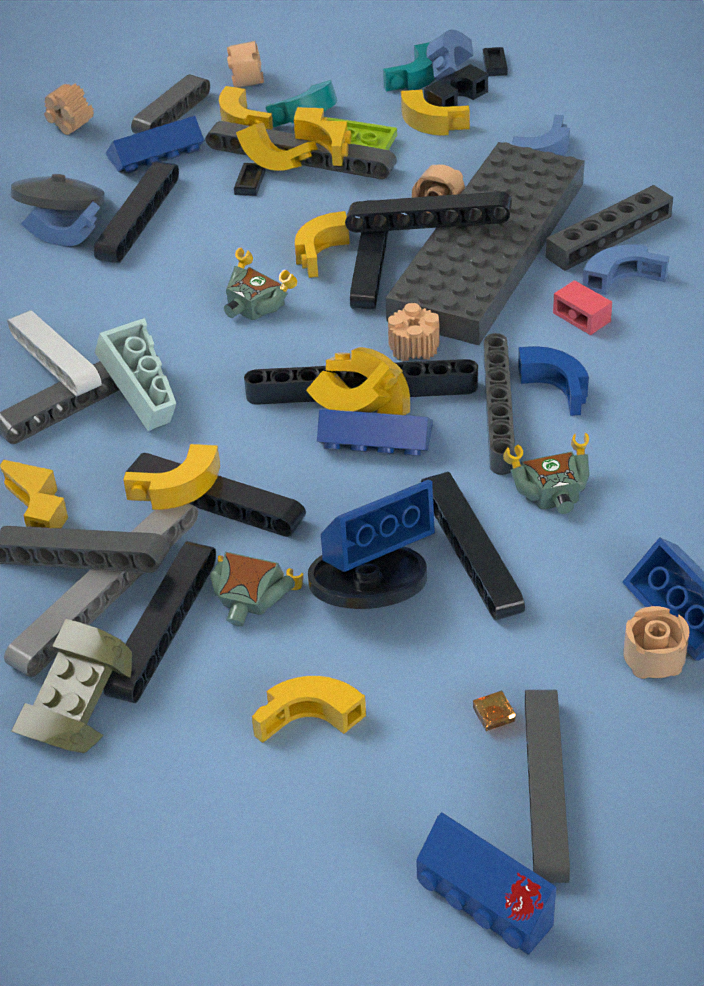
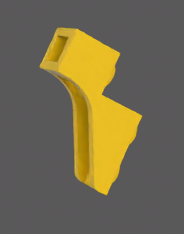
(37, 491)

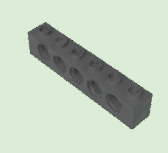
(608, 227)

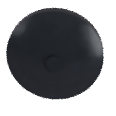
(372, 584)

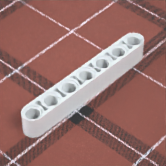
(54, 353)

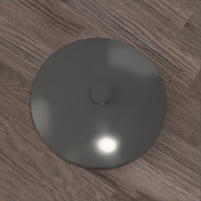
(56, 193)

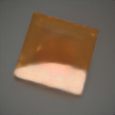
(494, 710)

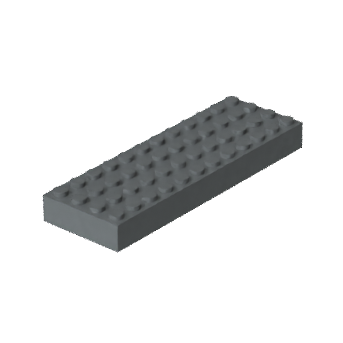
(475, 268)

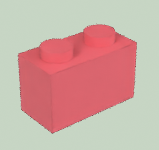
(582, 307)

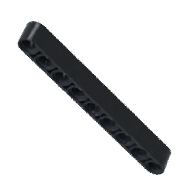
(422, 378)

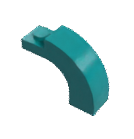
(412, 75)
(318, 96)

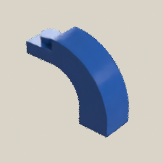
(555, 368)

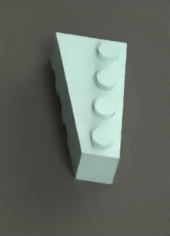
(137, 371)

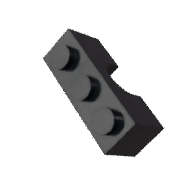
(466, 82)

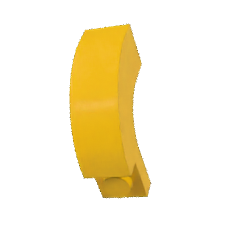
(234, 109)
(431, 118)
(264, 153)
(318, 235)
(365, 362)
(334, 394)
(179, 485)
(309, 697)

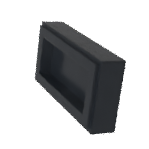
(495, 61)
(249, 179)

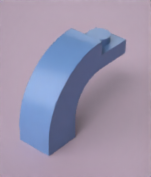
(447, 51)
(554, 141)
(61, 229)
(623, 262)

